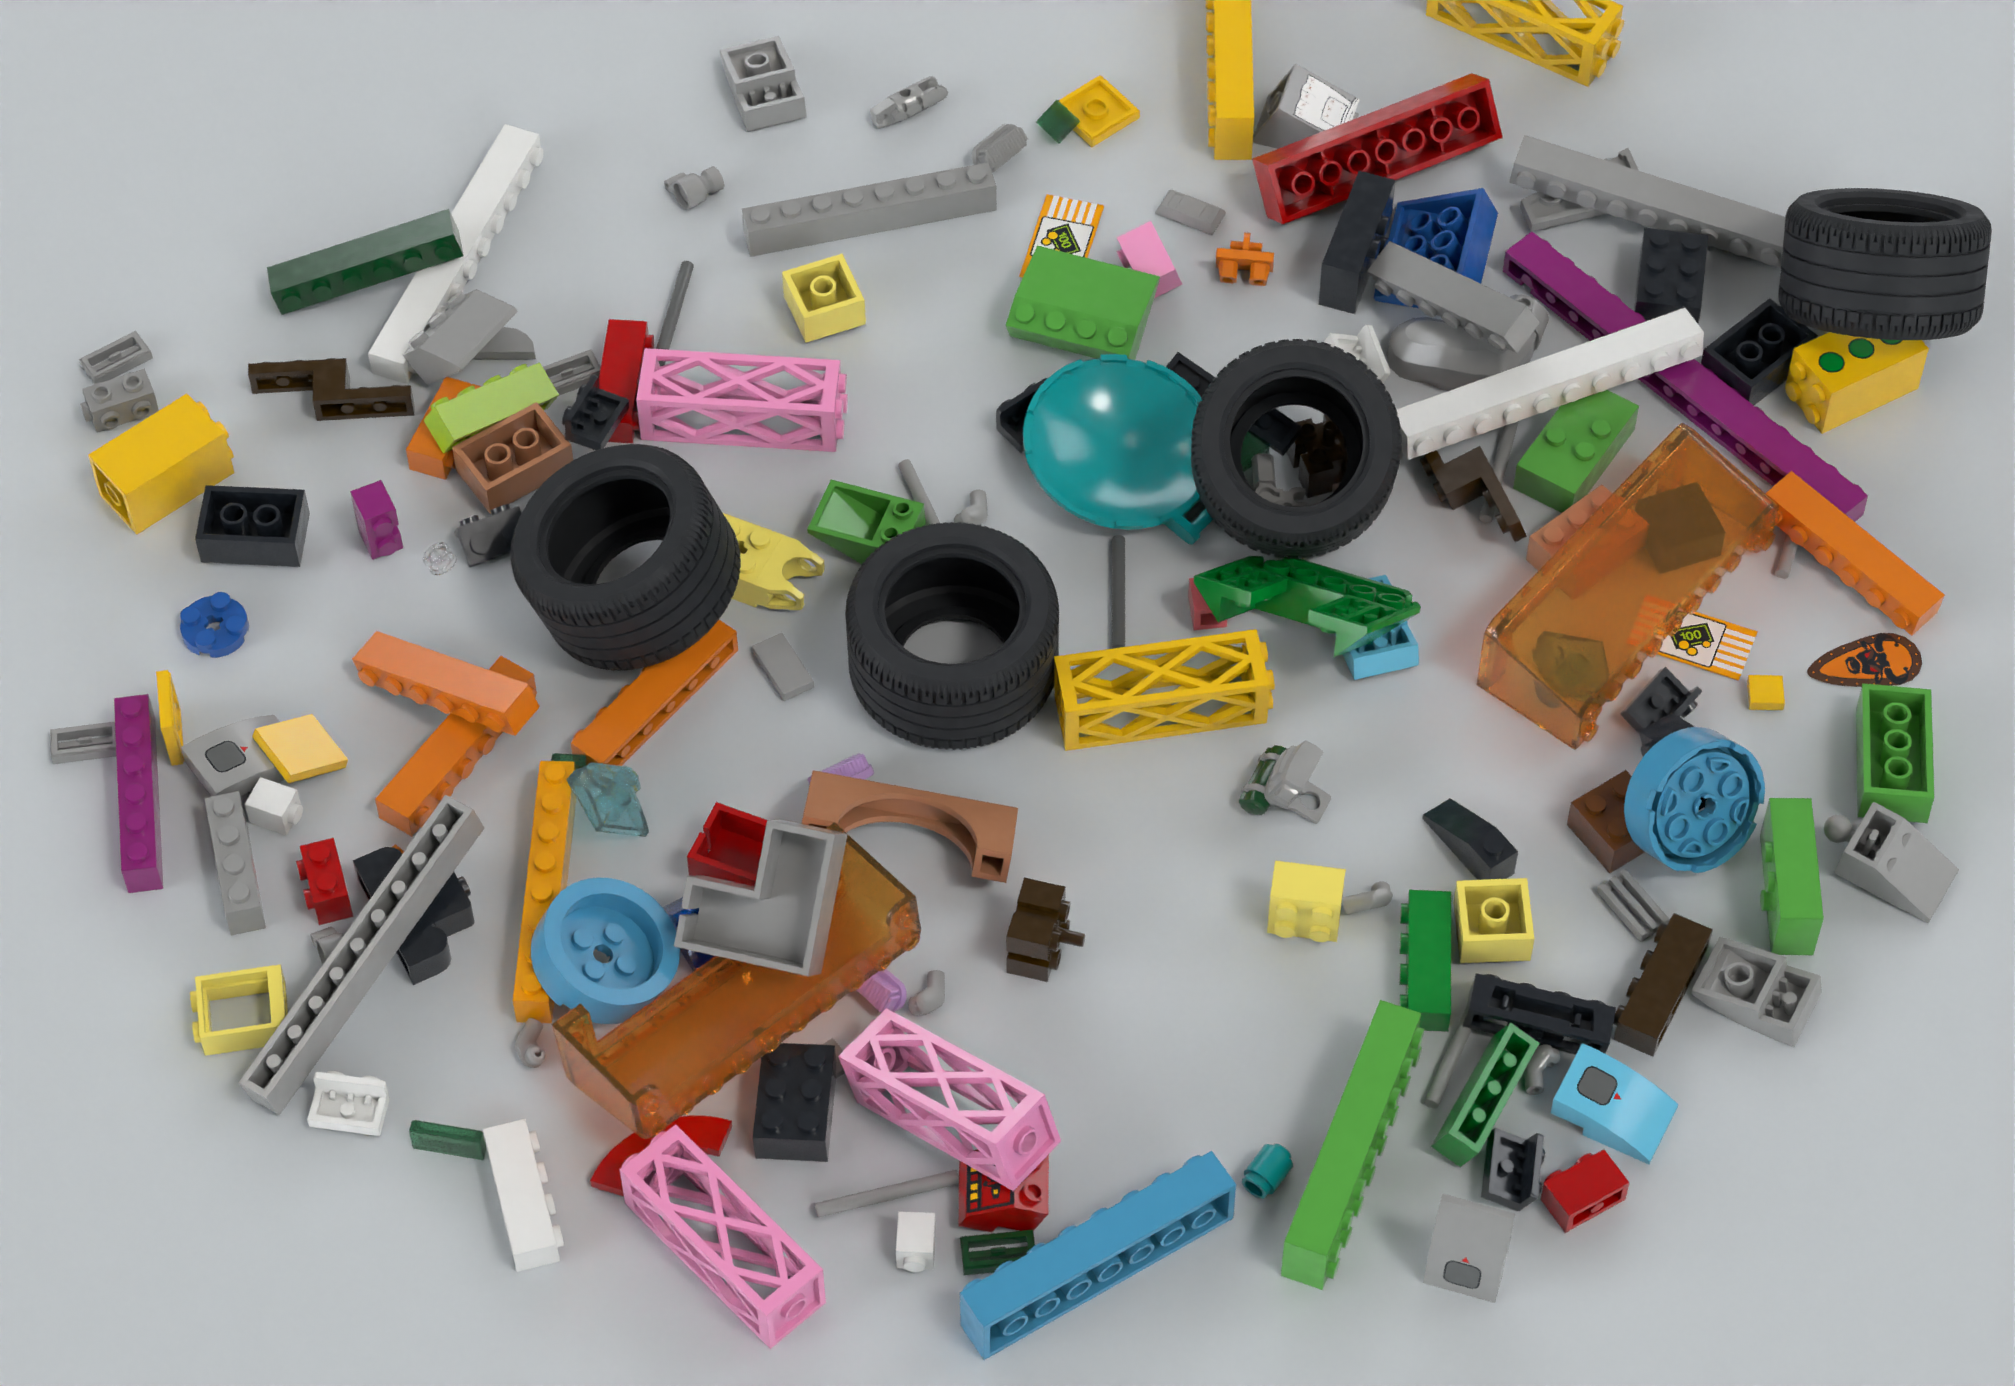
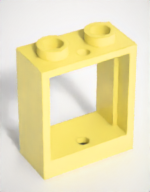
(233, 985)

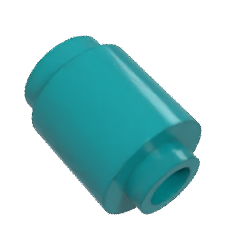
(1267, 1170)

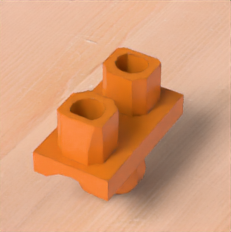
(1244, 256)

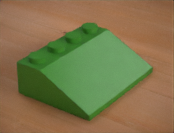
(1081, 305)

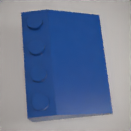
(1446, 230)

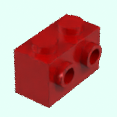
(326, 881)

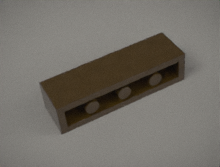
(1662, 984)

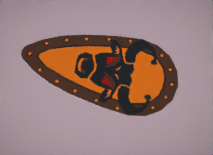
(1869, 660)

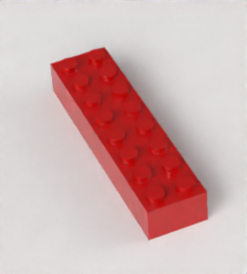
(1382, 143)

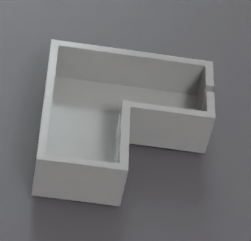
(782, 918)

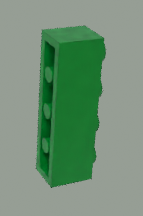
(1427, 957)
(1485, 1095)

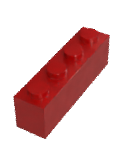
(622, 369)

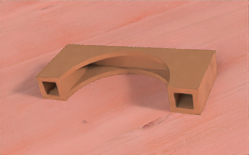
(977, 827)

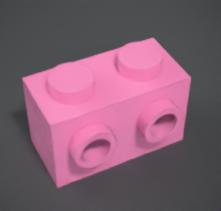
(1147, 254)

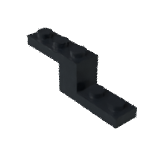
(1271, 428)

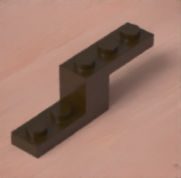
(331, 389)
(1468, 479)

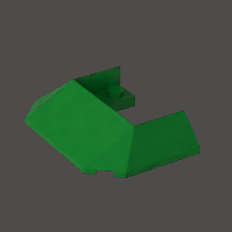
(1310, 594)

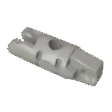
(908, 102)

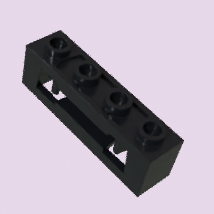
(1539, 1013)

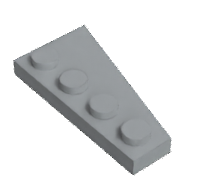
(1545, 211)

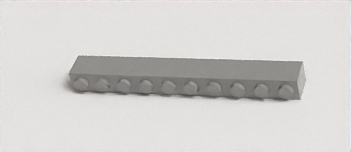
(1649, 200)
(361, 955)

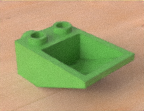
(862, 519)

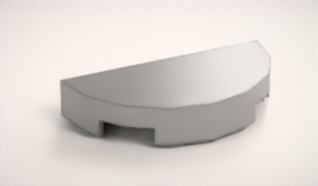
(508, 344)

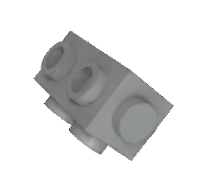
(119, 400)

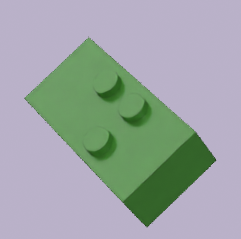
(1575, 449)
(1895, 751)
(1791, 876)

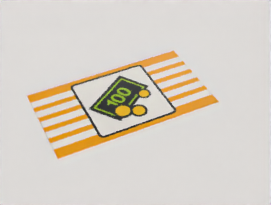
(1065, 227)
(1710, 645)

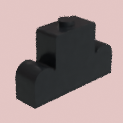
(426, 947)

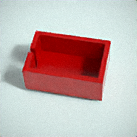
(733, 843)

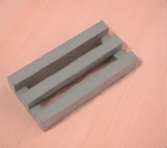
(118, 361)
(570, 378)
(85, 747)
(1641, 896)

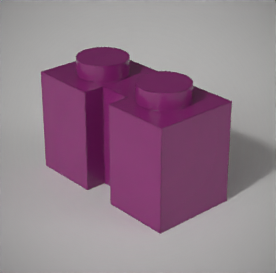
(376, 519)

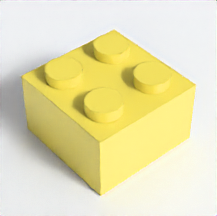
(824, 298)
(1305, 901)
(1493, 920)

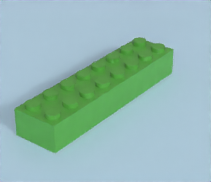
(1352, 1146)

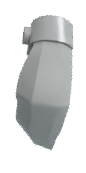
(1450, 357)

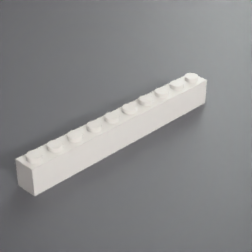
(478, 219)
(1549, 382)

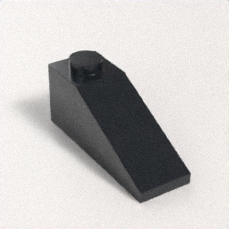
(1473, 841)

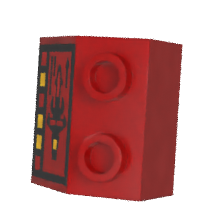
(990, 1205)

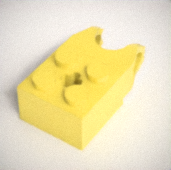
(768, 564)

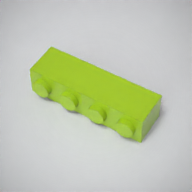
(482, 407)

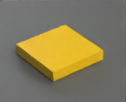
(1100, 110)
(170, 717)
(300, 748)

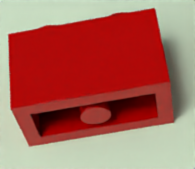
(1584, 1190)

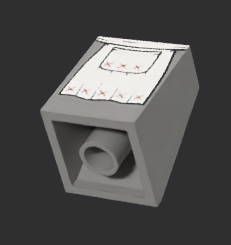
(1302, 107)

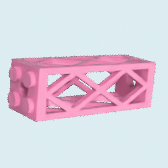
(814, 406)
(1015, 1146)
(676, 1155)

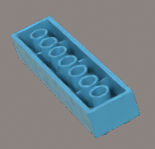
(1097, 1254)

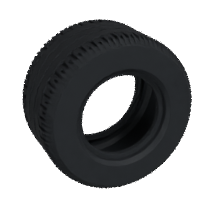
(1884, 263)
(1310, 377)
(591, 516)
(945, 575)

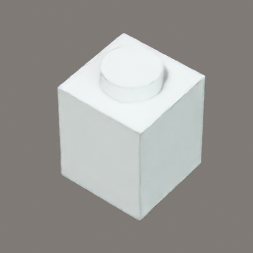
(274, 806)
(915, 1241)

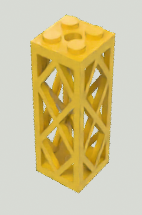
(1585, 47)
(1196, 688)

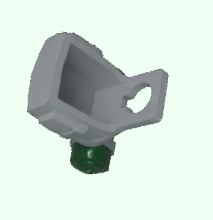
(1281, 778)

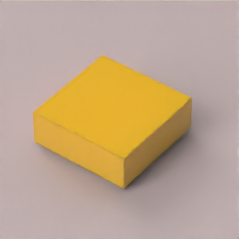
(1765, 692)

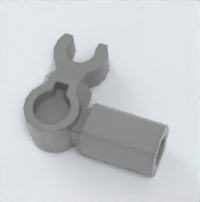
(1265, 483)

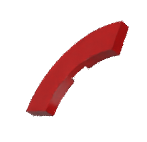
(705, 1131)

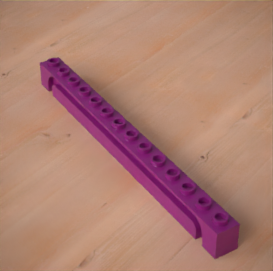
(1685, 386)

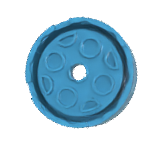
(1667, 792)
(622, 925)

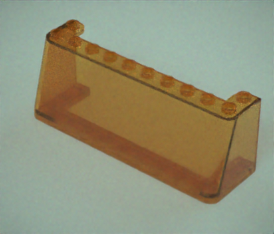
(1623, 585)
(735, 1010)

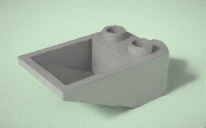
(1899, 868)

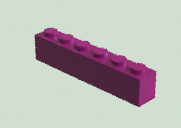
(138, 793)

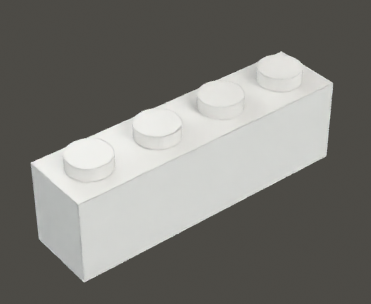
(521, 1194)

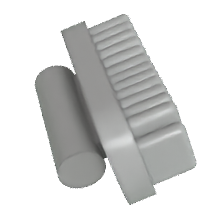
(999, 146)

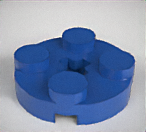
(213, 609)

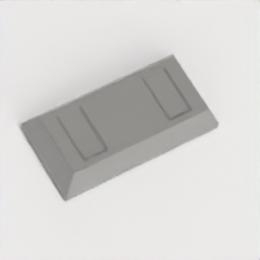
(1191, 212)

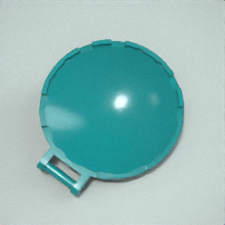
(1116, 444)

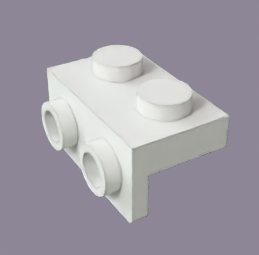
(1365, 348)
(348, 1103)

